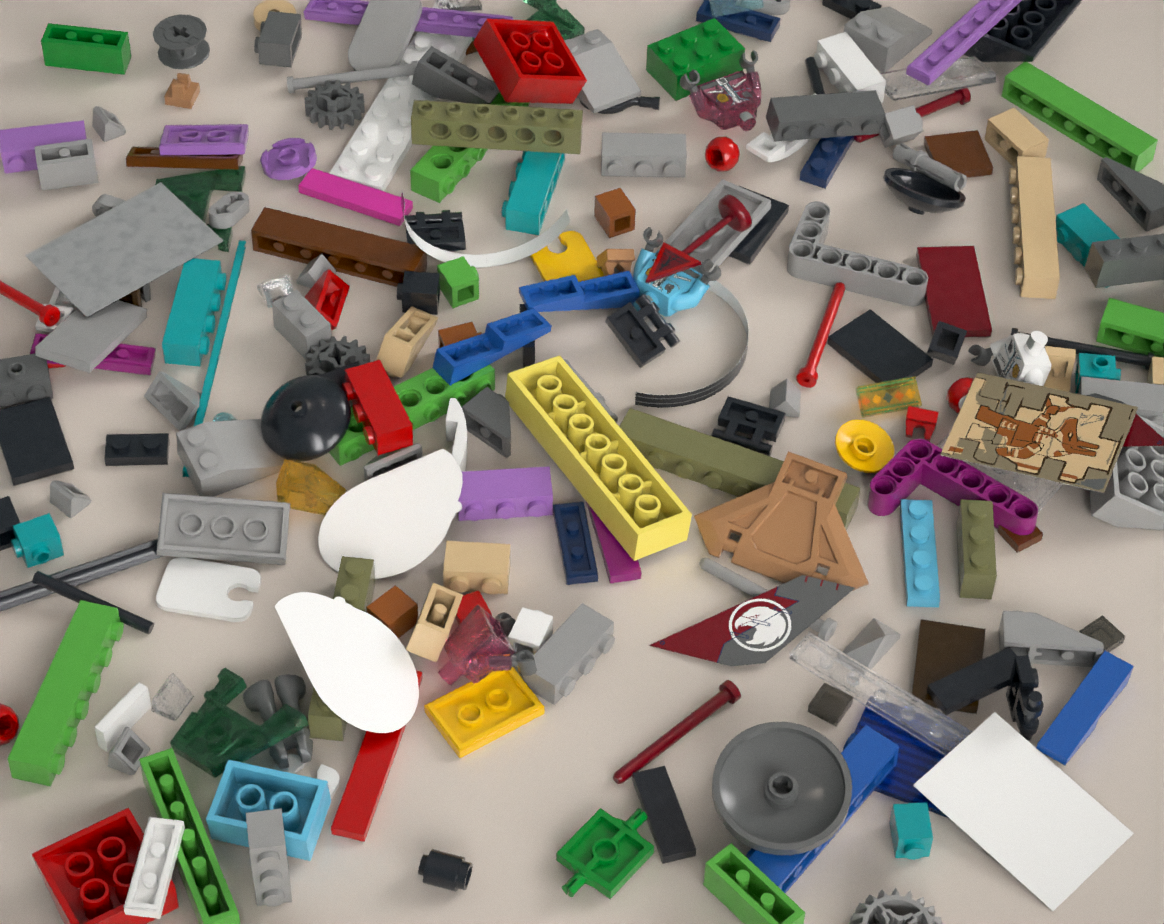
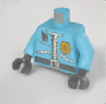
(675, 291)

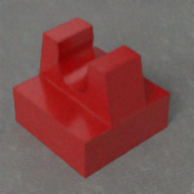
(922, 419)

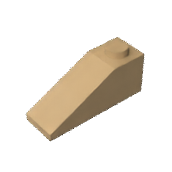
(405, 341)

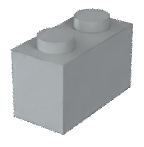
(66, 164)
(300, 322)

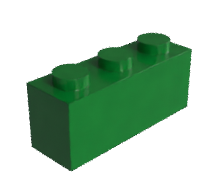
(86, 48)

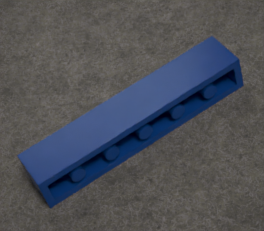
(869, 761)

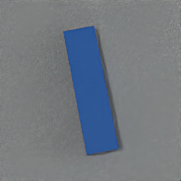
(569, 294)
(500, 339)
(1085, 708)

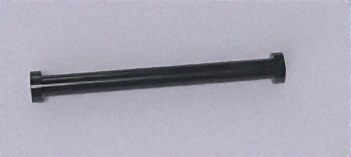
(1120, 355)

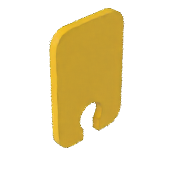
(575, 260)

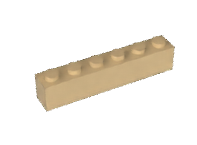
(1034, 228)

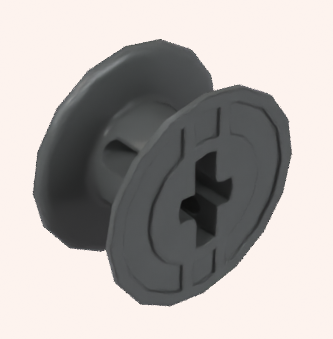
(181, 41)

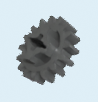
(334, 105)
(334, 355)

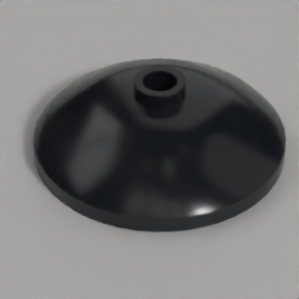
(922, 192)
(312, 429)

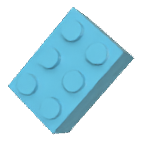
(257, 788)

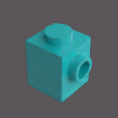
(1096, 367)
(37, 541)

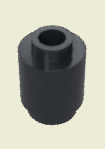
(445, 870)

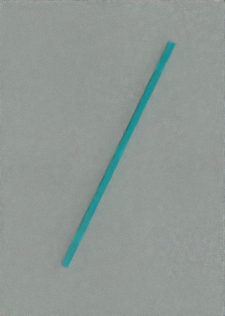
(216, 351)

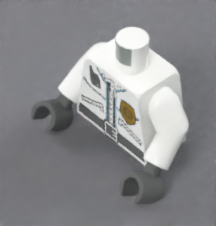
(1017, 357)

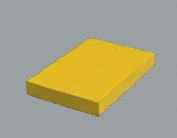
(484, 710)

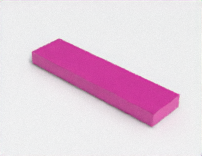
(354, 196)

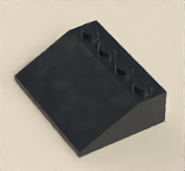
(1023, 31)

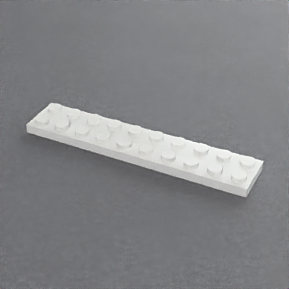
(386, 129)

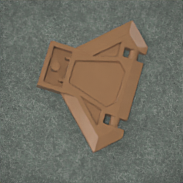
(787, 526)

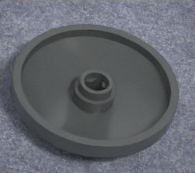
(781, 788)

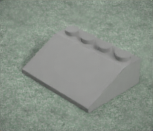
(1135, 488)

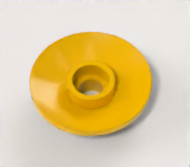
(864, 446)

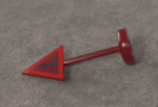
(671, 260)

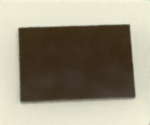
(942, 651)

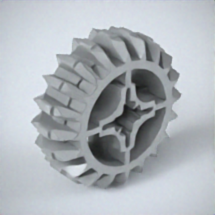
(894, 910)

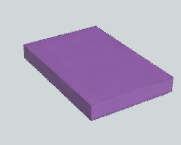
(204, 139)

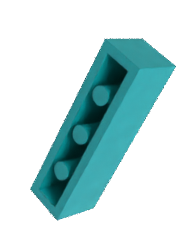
(532, 191)
(193, 312)

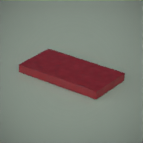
(955, 289)

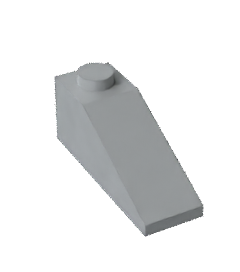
(1047, 640)

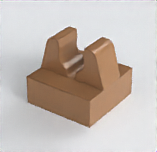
(182, 92)
(615, 258)

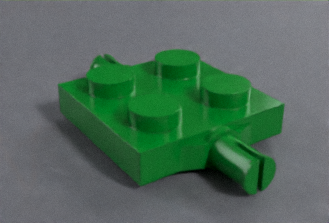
(605, 853)

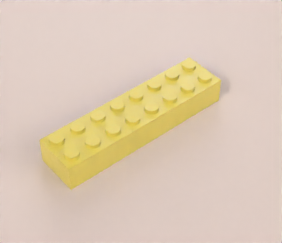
(598, 458)

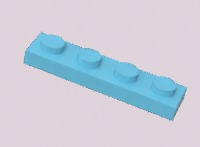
(919, 553)

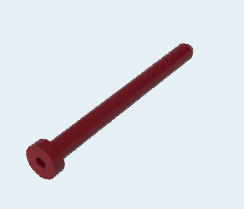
(961, 95)
(728, 693)

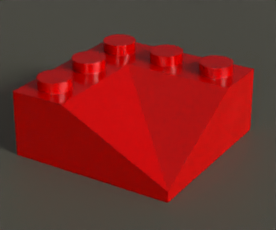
(529, 61)
(93, 872)

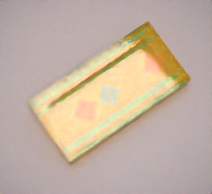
(888, 396)

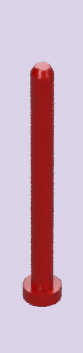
(47, 314)
(807, 375)

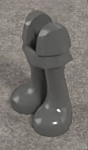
(261, 699)

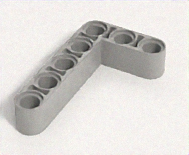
(859, 272)

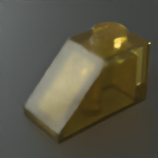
(307, 487)

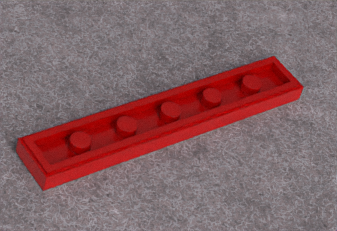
(367, 782)

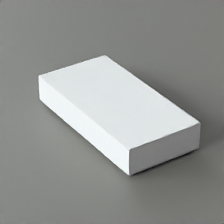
(122, 715)

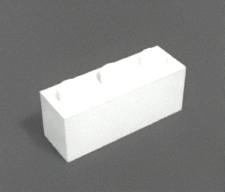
(848, 65)

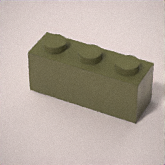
(976, 549)

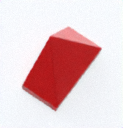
(328, 297)

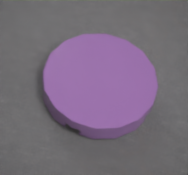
(288, 159)

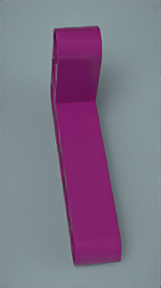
(951, 478)

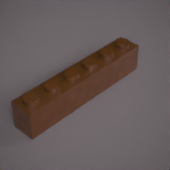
(345, 248)

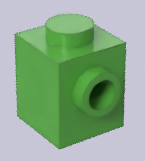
(458, 281)

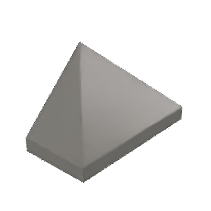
(173, 399)
(391, 460)
(872, 643)

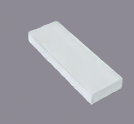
(154, 867)

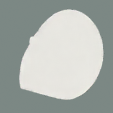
(394, 515)
(352, 661)

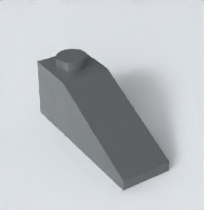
(452, 80)
(1135, 193)

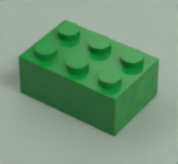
(700, 48)

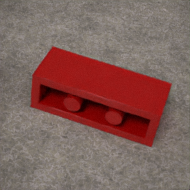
(378, 407)

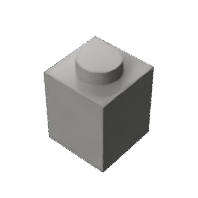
(901, 126)

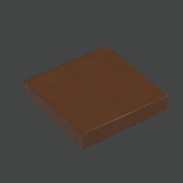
(961, 152)

